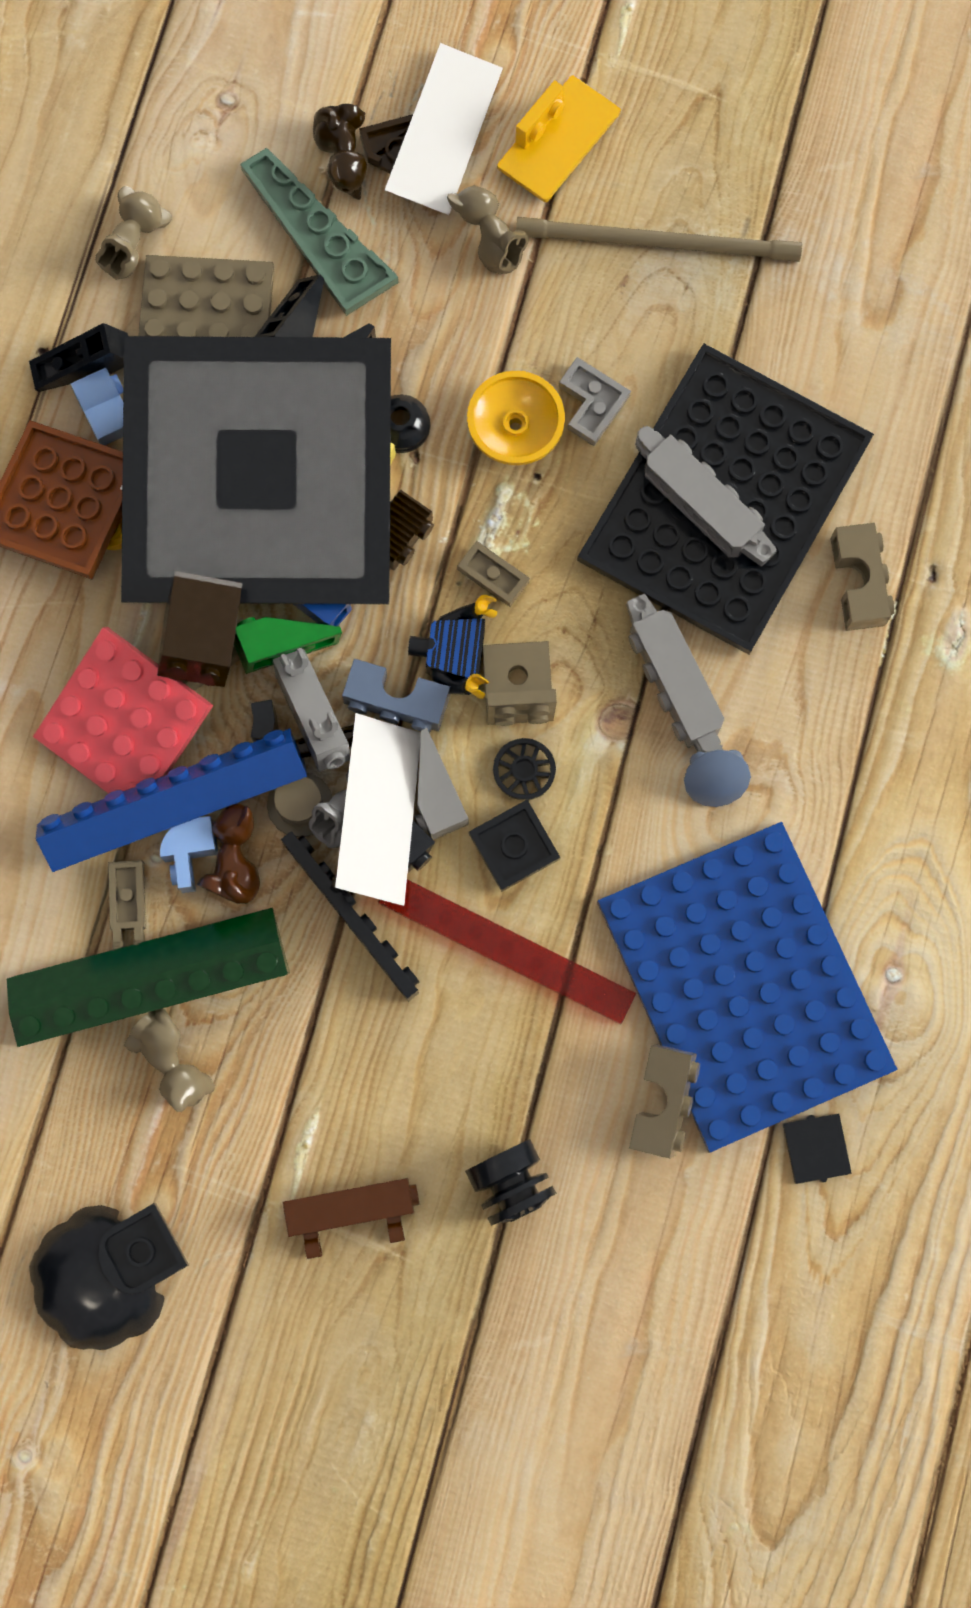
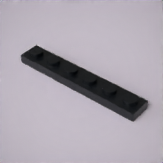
(360, 926)

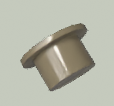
(293, 803)

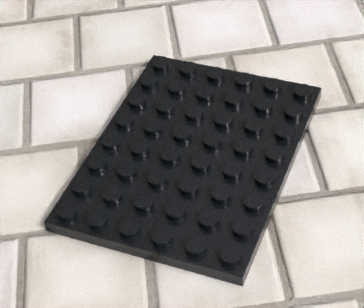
(780, 459)

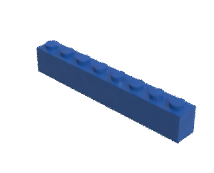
(170, 799)

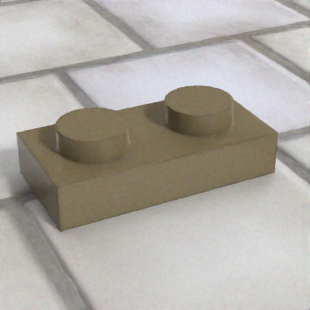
(493, 573)

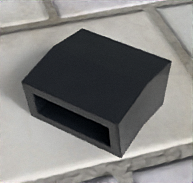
(263, 719)

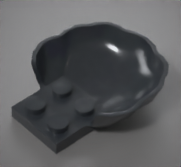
(101, 1275)

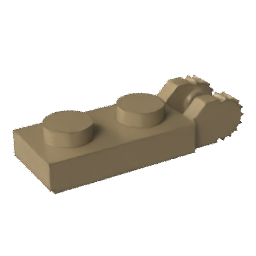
(127, 900)

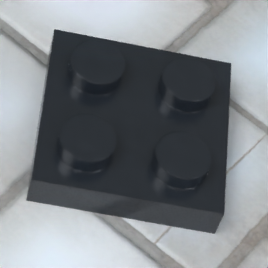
(514, 845)

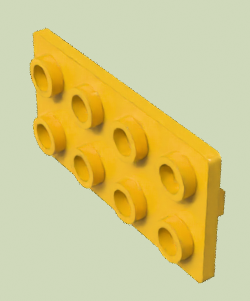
(557, 136)

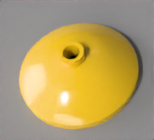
(515, 399)

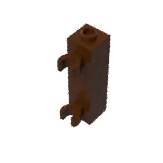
(348, 1208)

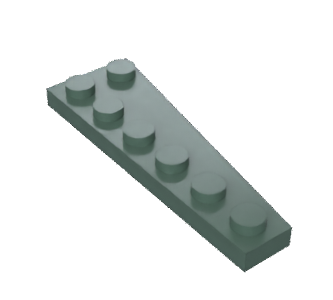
(348, 267)

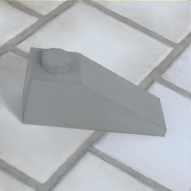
(437, 798)

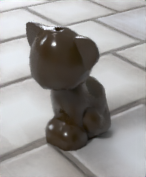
(335, 133)

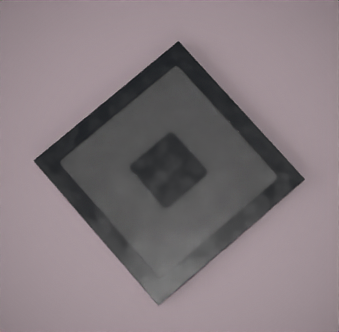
(257, 467)

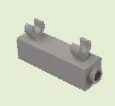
(311, 710)

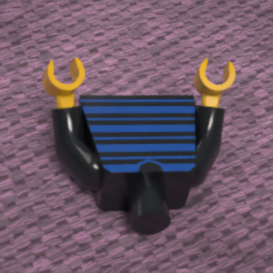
(456, 647)

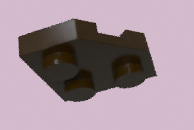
(384, 141)

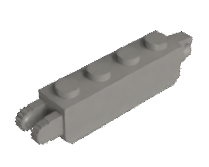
(703, 497)
(675, 674)

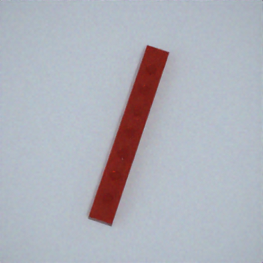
(514, 952)

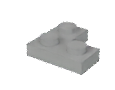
(600, 398)

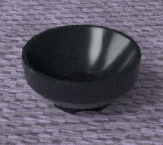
(413, 433)

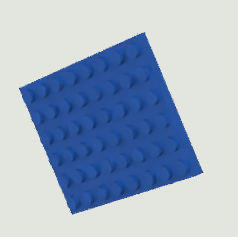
(750, 981)

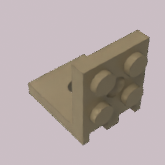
(518, 703)

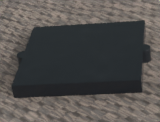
(817, 1148)

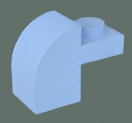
(183, 844)

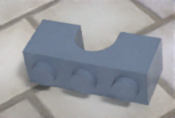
(421, 708)

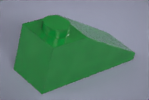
(269, 638)

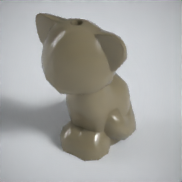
(140, 214)
(499, 247)
(158, 1041)

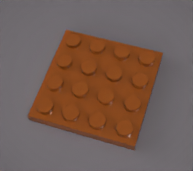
(61, 499)

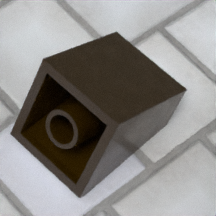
(199, 629)

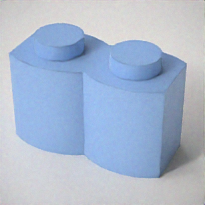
(101, 404)

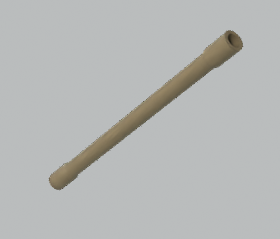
(772, 249)

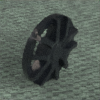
(524, 769)

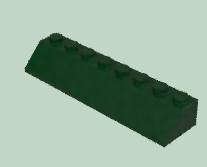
(145, 977)

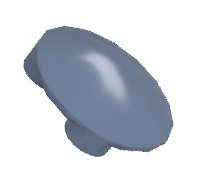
(717, 777)

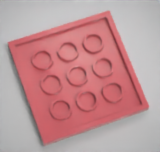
(120, 717)

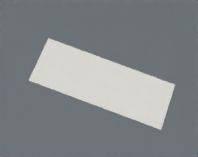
(443, 128)
(378, 810)

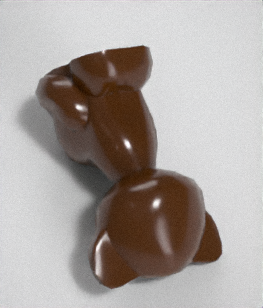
(233, 875)

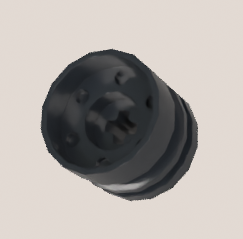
(511, 1183)

